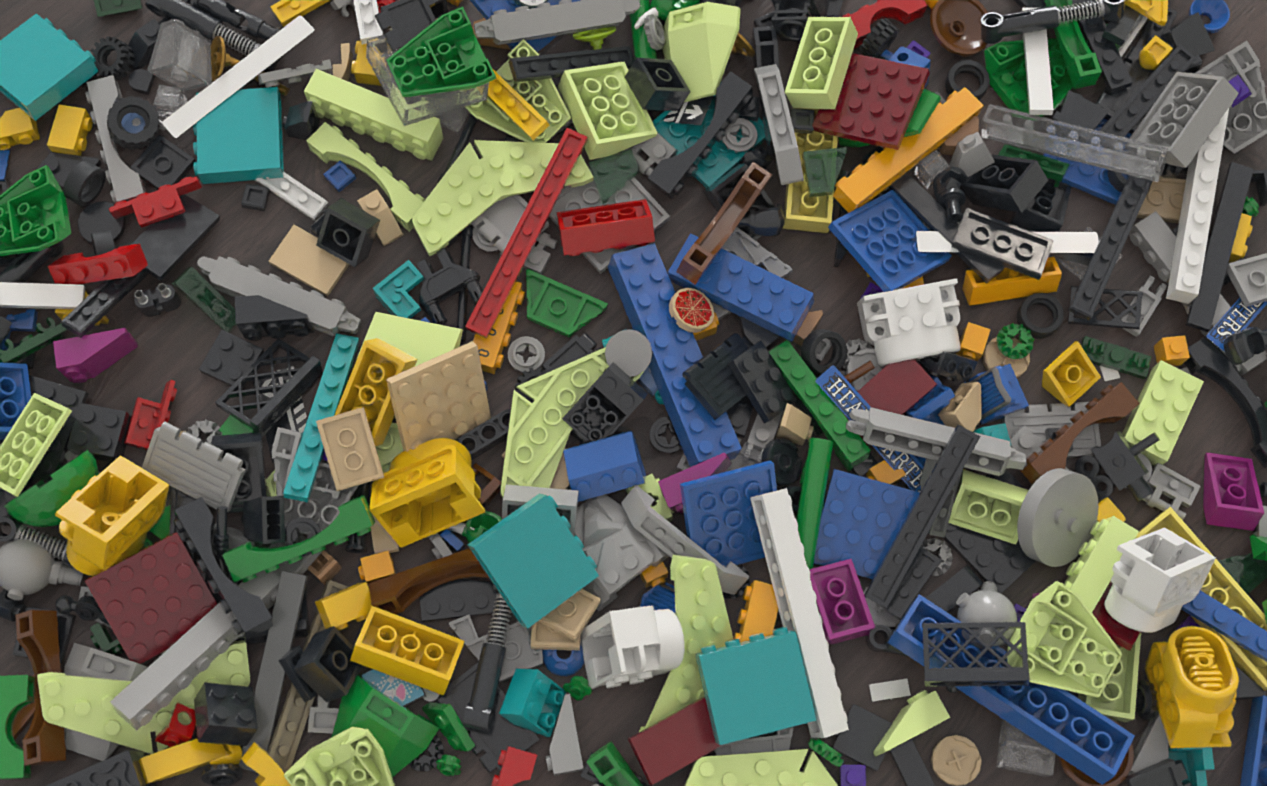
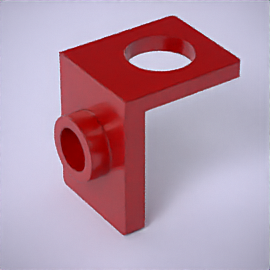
(175, 732)

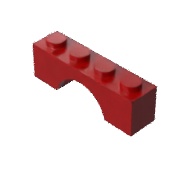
(900, 10)
(116, 264)
(515, 766)

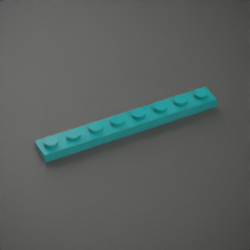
(325, 405)

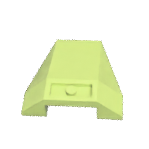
(700, 44)
(538, 93)
(1065, 643)
(343, 760)

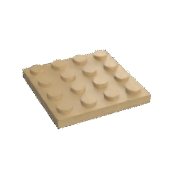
(440, 397)

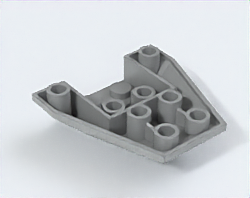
(93, 663)

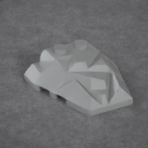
(1249, 118)
(323, 499)
(614, 546)

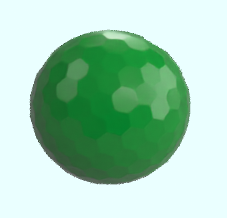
(42, 501)

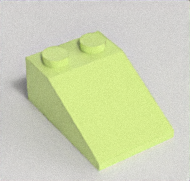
(920, 715)

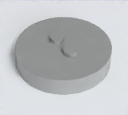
(1057, 517)

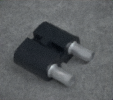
(158, 300)

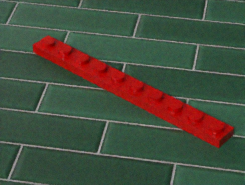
(526, 233)

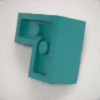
(394, 290)
(1196, 762)

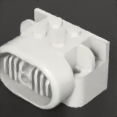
(911, 322)
(1156, 580)
(631, 646)

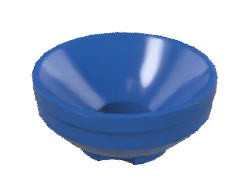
(1215, 9)
(563, 667)

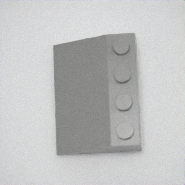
(1186, 115)

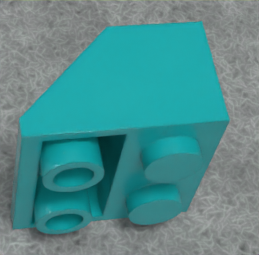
(533, 701)

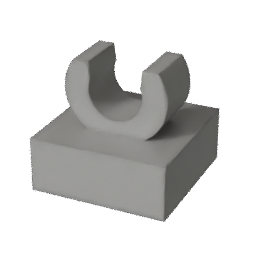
(337, 4)

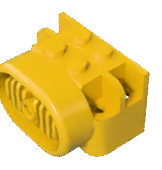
(426, 491)
(111, 516)
(1194, 687)

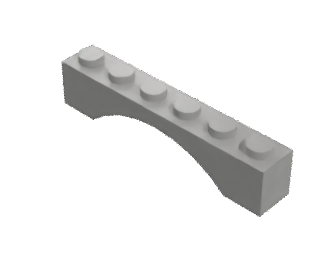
(125, 182)

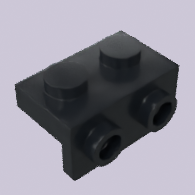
(950, 366)

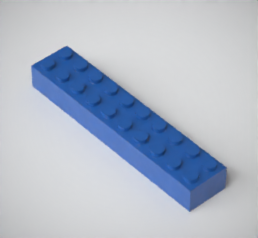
(646, 299)
(1038, 710)

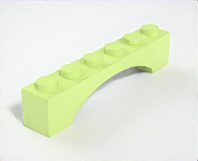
(332, 146)

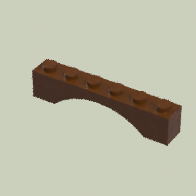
(724, 223)
(1109, 408)
(401, 589)
(39, 637)

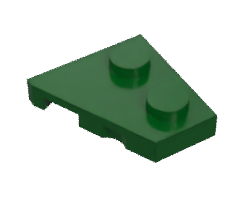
(450, 725)

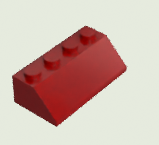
(605, 227)

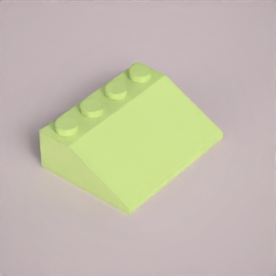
(605, 109)
(414, 337)
(29, 441)

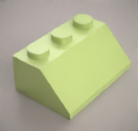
(988, 506)

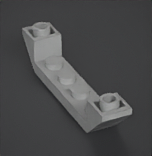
(779, 124)
(672, 540)

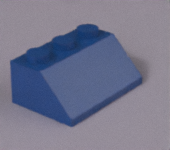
(13, 394)
(604, 466)

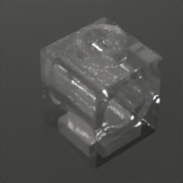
(168, 100)
(929, 168)

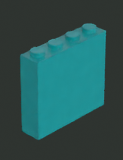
(41, 66)
(241, 138)
(534, 559)
(755, 686)

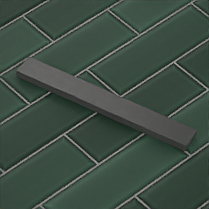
(278, 643)

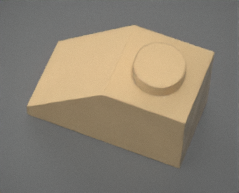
(376, 206)
(964, 407)
(794, 425)

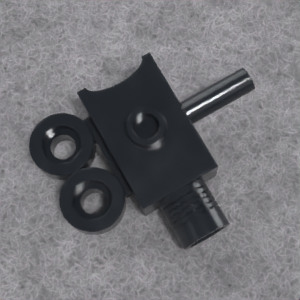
(1120, 464)

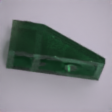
(206, 298)

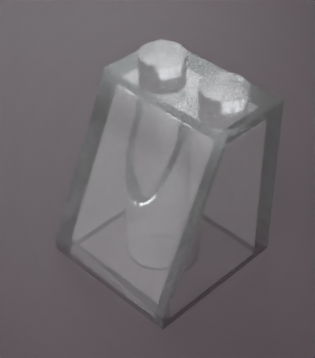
(181, 56)

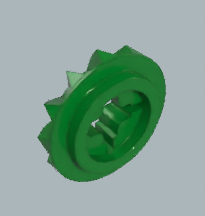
(1005, 344)
(826, 751)

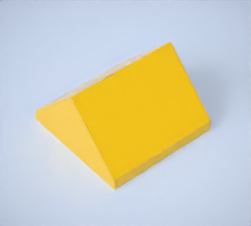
(1070, 375)

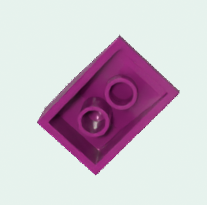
(92, 354)
(671, 485)
(1231, 492)
(841, 602)

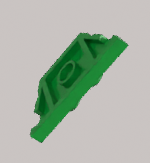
(559, 305)

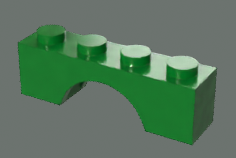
(15, 694)

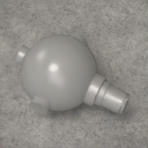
(30, 568)
(986, 606)

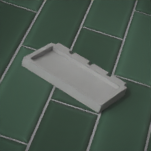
(501, 220)
(1039, 419)
(192, 468)

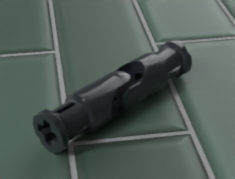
(228, 13)

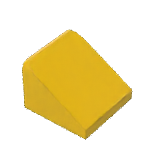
(1107, 509)

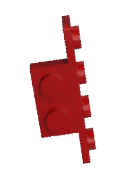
(157, 205)
(149, 416)

